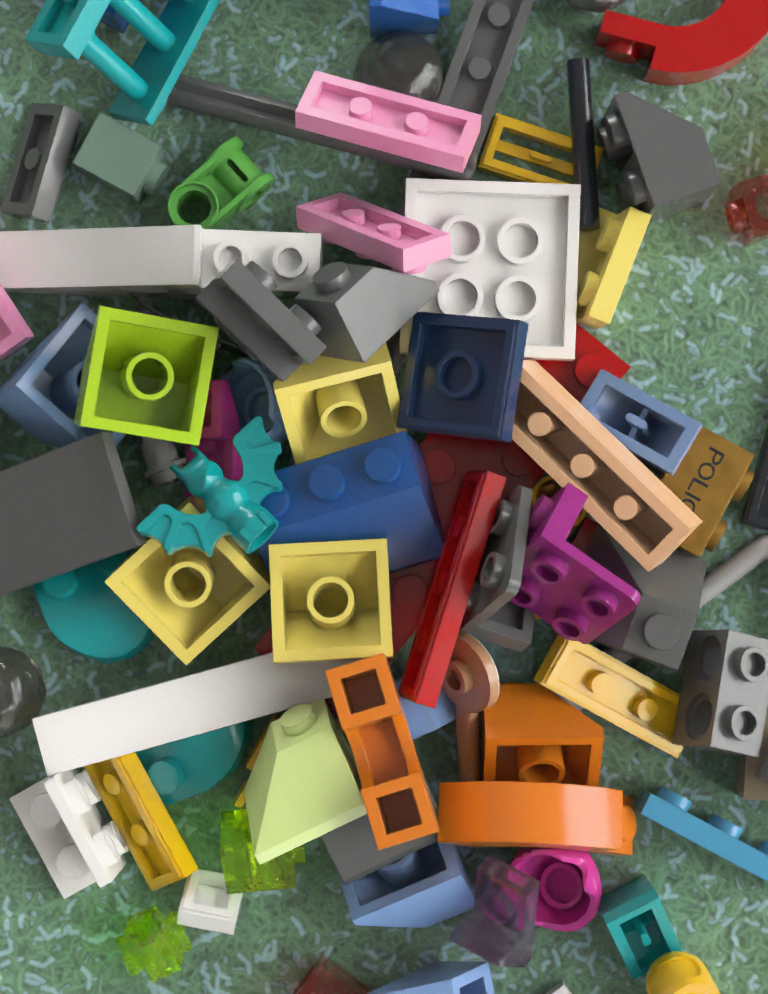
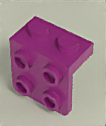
(563, 582)

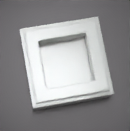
(207, 903)

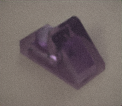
(502, 916)

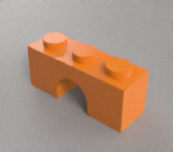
(382, 751)

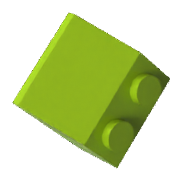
(146, 376)

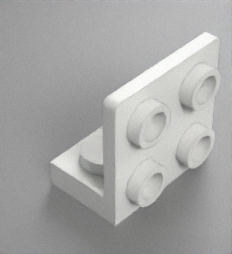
(71, 831)

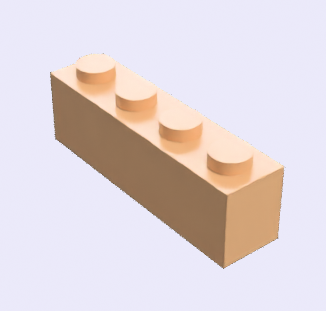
(581, 451)

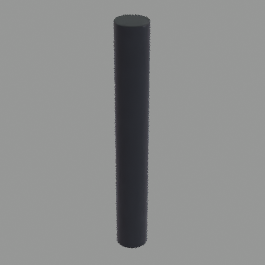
(583, 141)

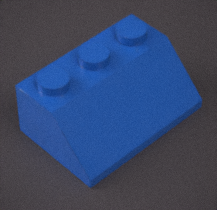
(361, 495)

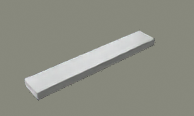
(177, 709)

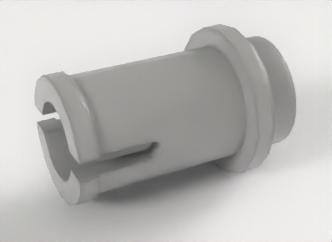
(158, 458)

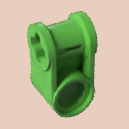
(221, 186)

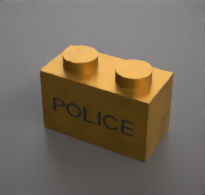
(706, 482)

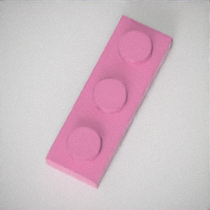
(388, 121)
(374, 232)

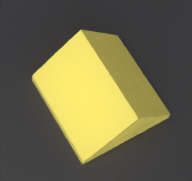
(330, 601)

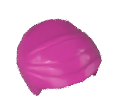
(568, 886)

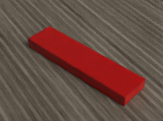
(451, 587)

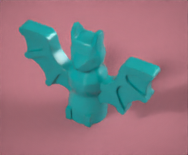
(230, 505)

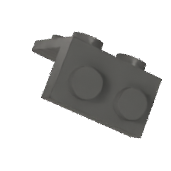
(499, 577)

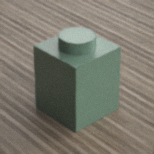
(122, 159)

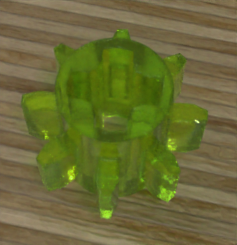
(153, 943)

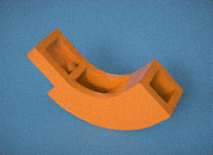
(536, 816)

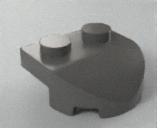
(259, 321)

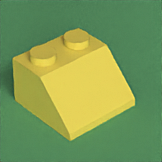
(187, 594)

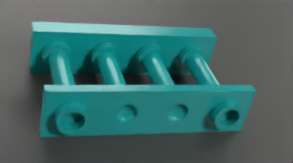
(69, 28)

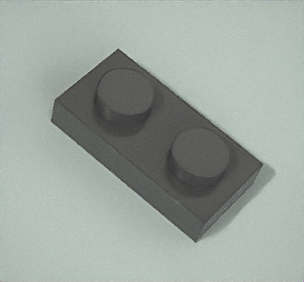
(41, 162)

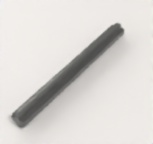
(279, 118)

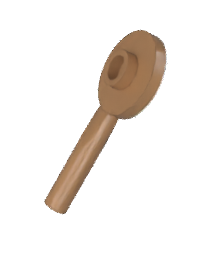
(473, 687)

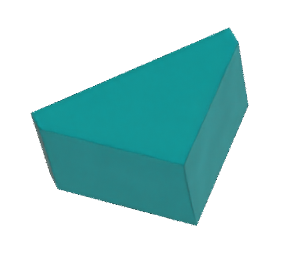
(638, 924)

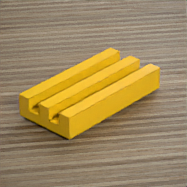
(531, 132)

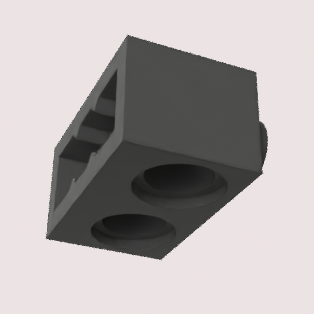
(723, 693)

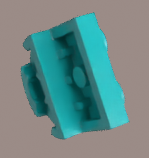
(90, 614)
(195, 762)

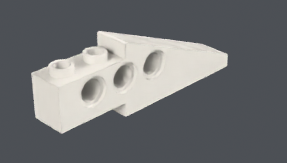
(151, 260)

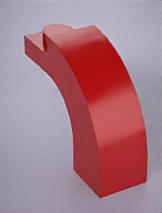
(686, 52)

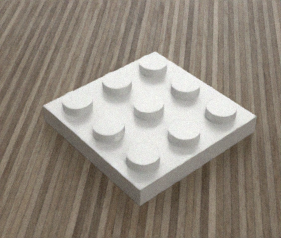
(508, 257)

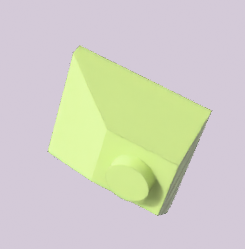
(301, 782)

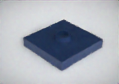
(462, 376)

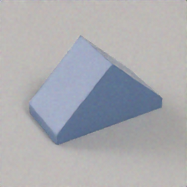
(643, 424)

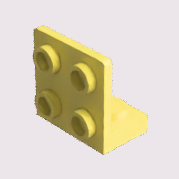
(606, 262)

